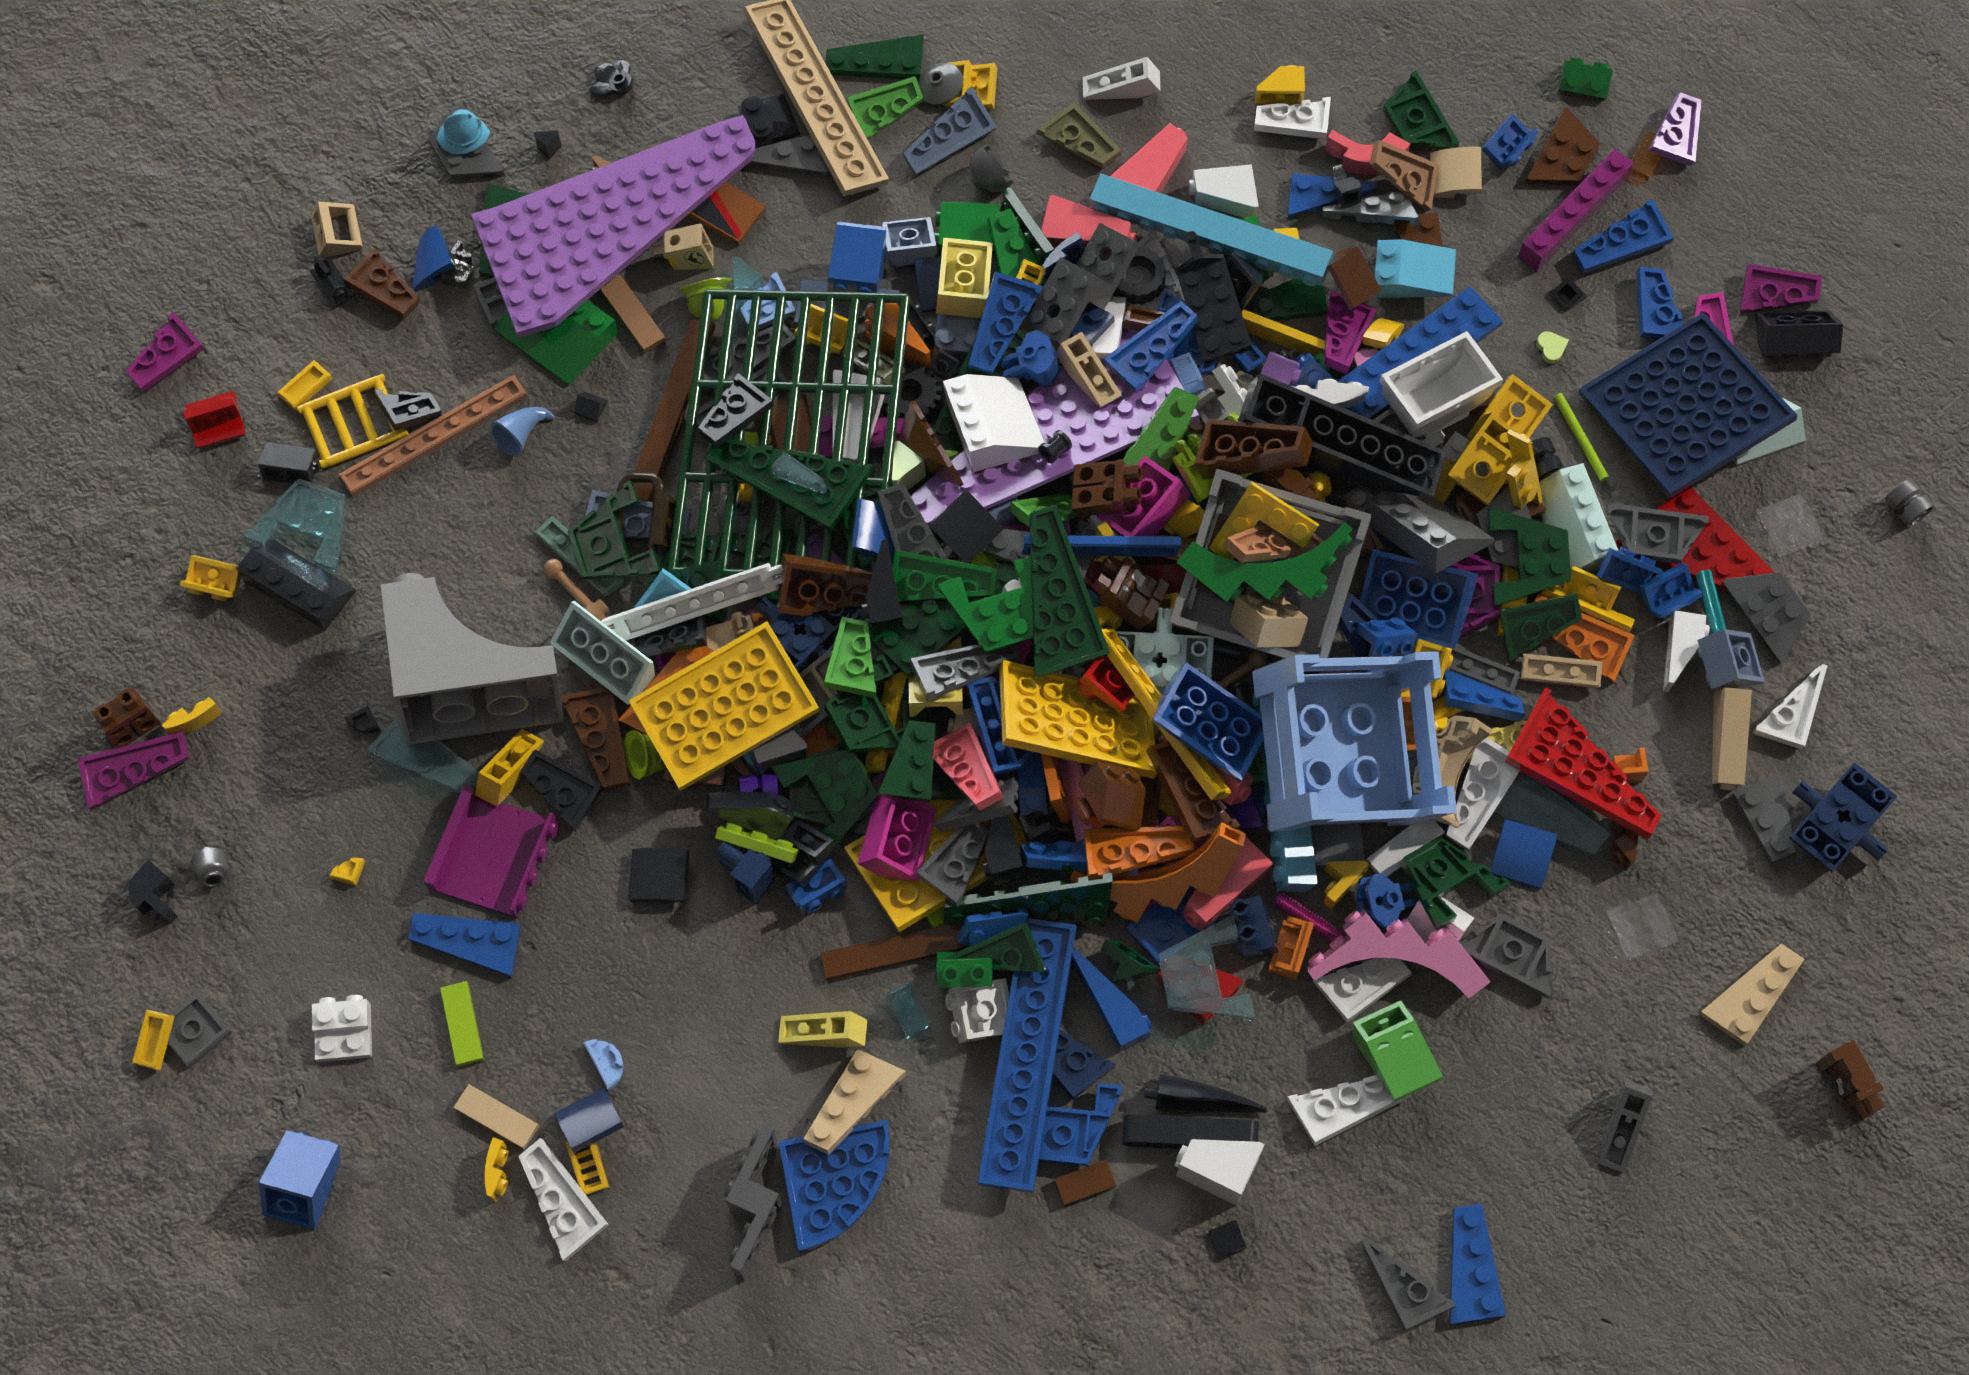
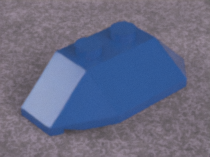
(986, 715)

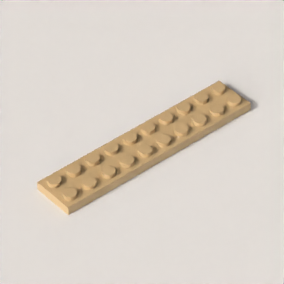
(816, 96)

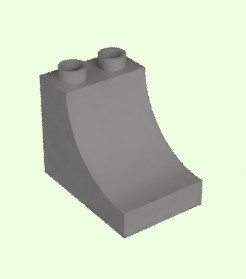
(456, 680)

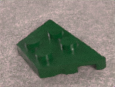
(1418, 117)

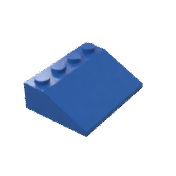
(1426, 600)
(1210, 721)

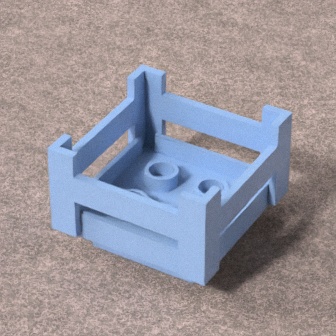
(1342, 741)

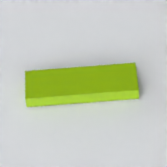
(462, 1024)

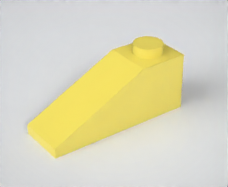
(824, 1030)

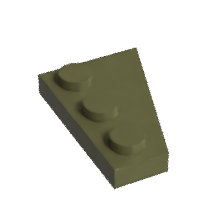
(1081, 136)

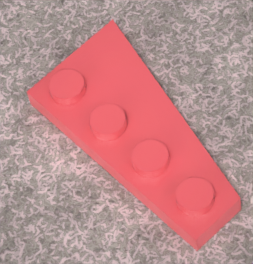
(967, 766)

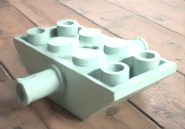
(1175, 648)

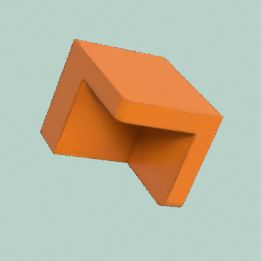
(1633, 766)

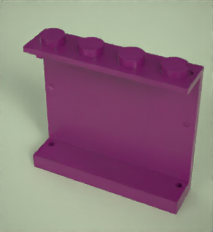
(490, 854)

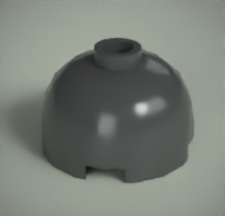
(988, 171)

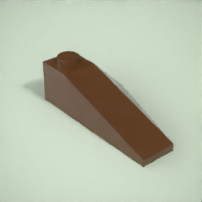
(922, 440)
(819, 586)

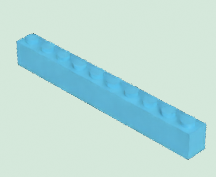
(1213, 230)

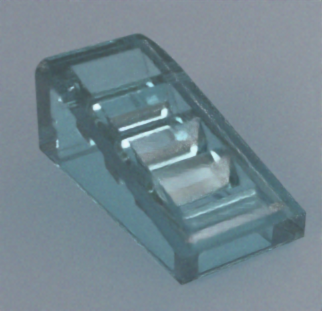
(793, 471)

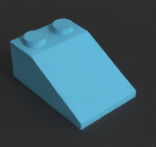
(1414, 269)

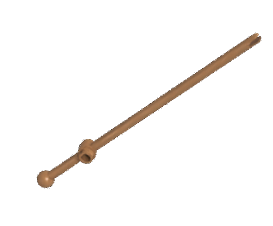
(554, 570)

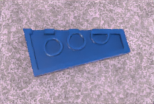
(1002, 316)

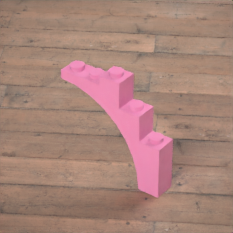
(1402, 942)

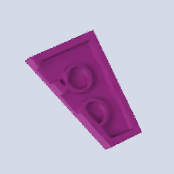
(1777, 288)
(167, 352)

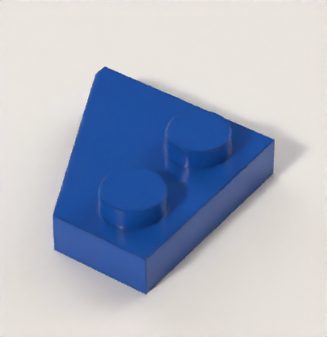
(981, 927)

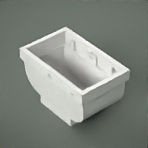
(1440, 385)

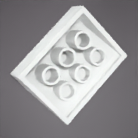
(992, 419)

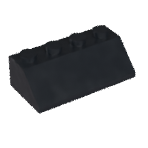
(295, 582)

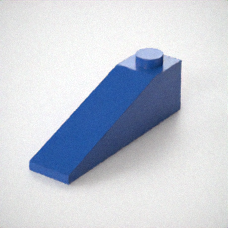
(1031, 786)
(1119, 1014)

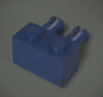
(750, 872)
(1253, 928)

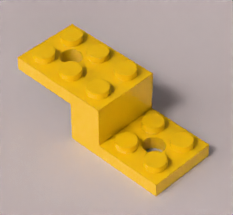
(1490, 439)

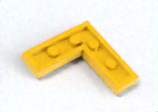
(1263, 506)

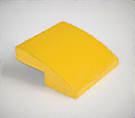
(981, 78)

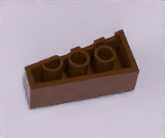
(1251, 447)

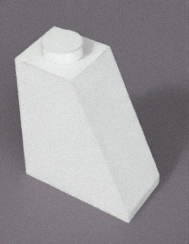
(1226, 189)

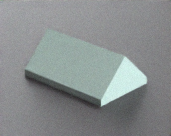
(1783, 439)

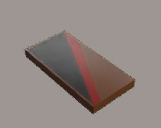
(729, 213)

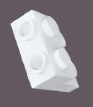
(978, 1010)
(342, 1029)

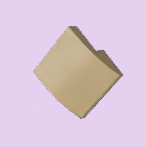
(1457, 171)

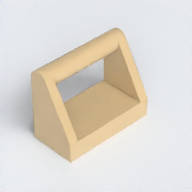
(323, 229)

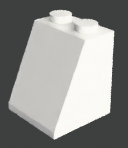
(1219, 1166)

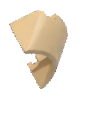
(1455, 746)

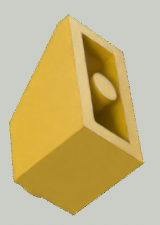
(1282, 86)
(1185, 520)

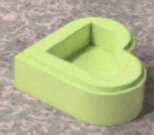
(1551, 346)

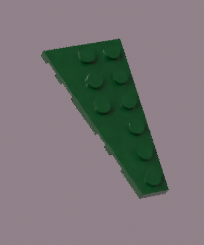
(1062, 611)
(1075, 903)

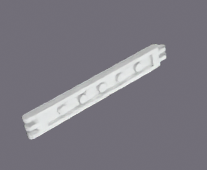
(696, 601)

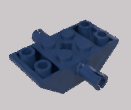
(804, 636)
(1854, 801)

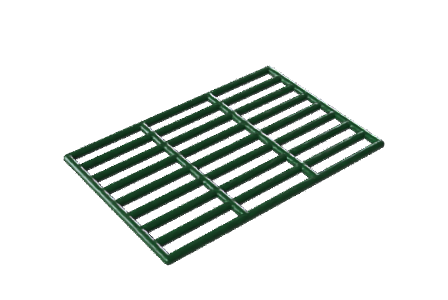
(770, 386)

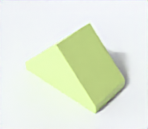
(907, 466)

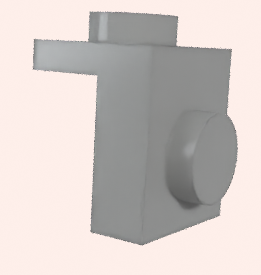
(1210, 407)

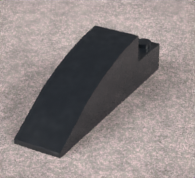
(1346, 442)

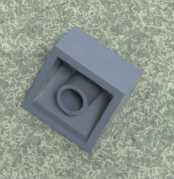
(1730, 660)

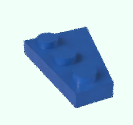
(1655, 304)
(1480, 698)

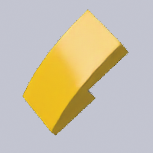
(1382, 333)
(202, 714)
(495, 1178)

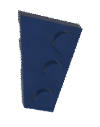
(1352, 614)

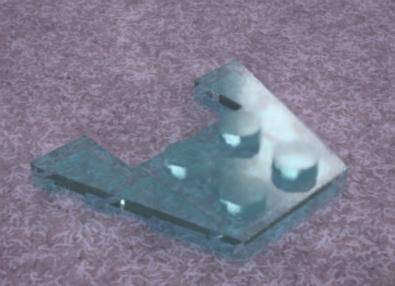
(310, 511)
(1192, 977)

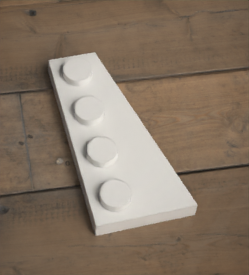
(1341, 1107)
(566, 1207)

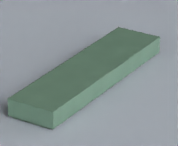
(556, 538)

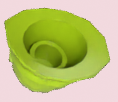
(694, 296)
(641, 755)

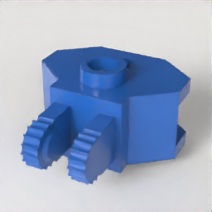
(1033, 360)
(1382, 898)

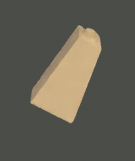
(1730, 737)

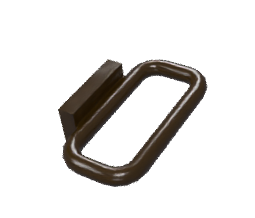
(662, 511)

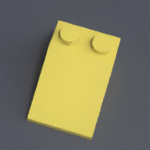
(964, 277)

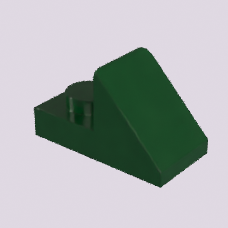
(1131, 964)

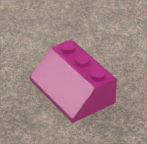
(1160, 499)
(897, 838)

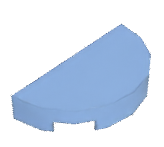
(607, 1061)

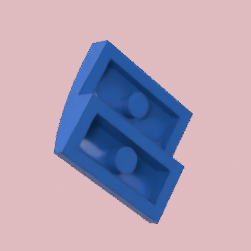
(871, 529)
(1523, 854)

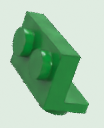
(1585, 78)

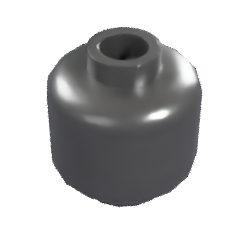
(210, 866)

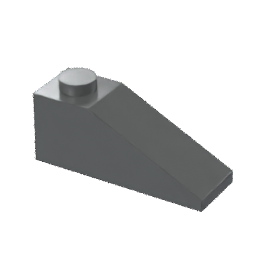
(1624, 1125)

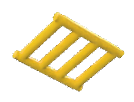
(330, 400)

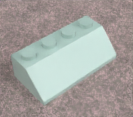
(1575, 507)
(603, 653)

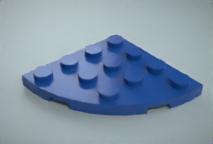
(837, 1188)

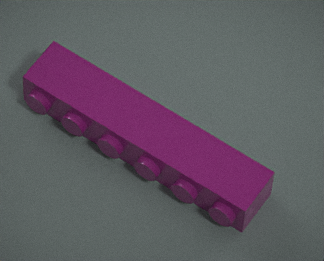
(1575, 210)

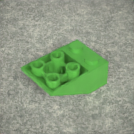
(1396, 1050)

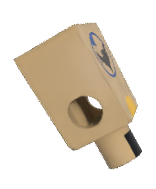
(686, 248)

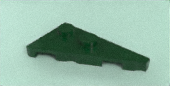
(1009, 951)

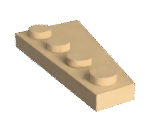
(1750, 999)
(854, 1095)

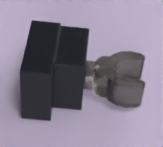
(1346, 190)

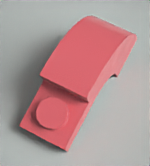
(1356, 156)

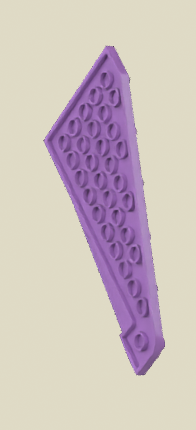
(580, 233)
(1062, 407)

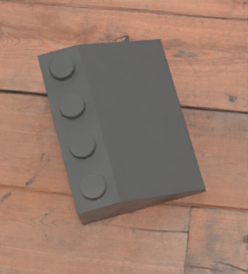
(1425, 529)

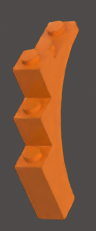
(1167, 884)

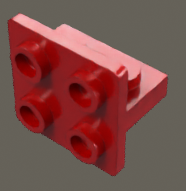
(214, 420)

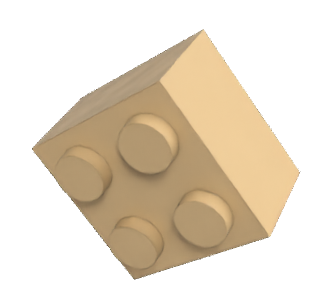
(1268, 622)

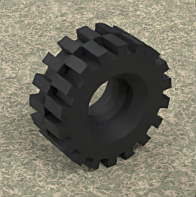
(929, 390)

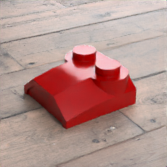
(1105, 682)

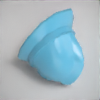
(462, 133)

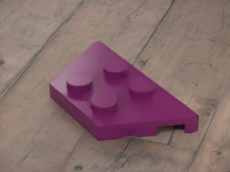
(1481, 607)

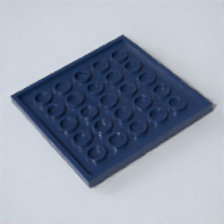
(1687, 405)

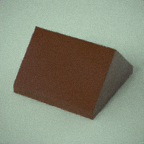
(1353, 276)

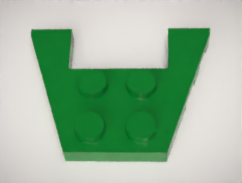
(999, 618)

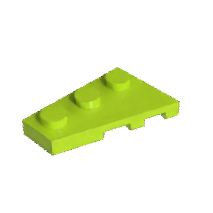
(757, 842)

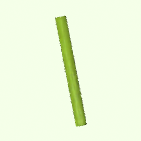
(1581, 437)

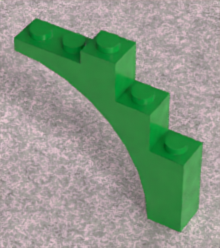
(1267, 579)

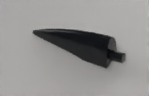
(1187, 1096)

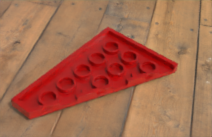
(1716, 547)
(1561, 755)

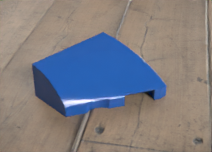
(431, 259)

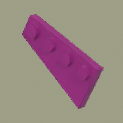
(1344, 331)
(124, 768)

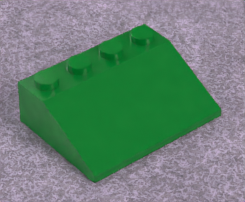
(568, 346)

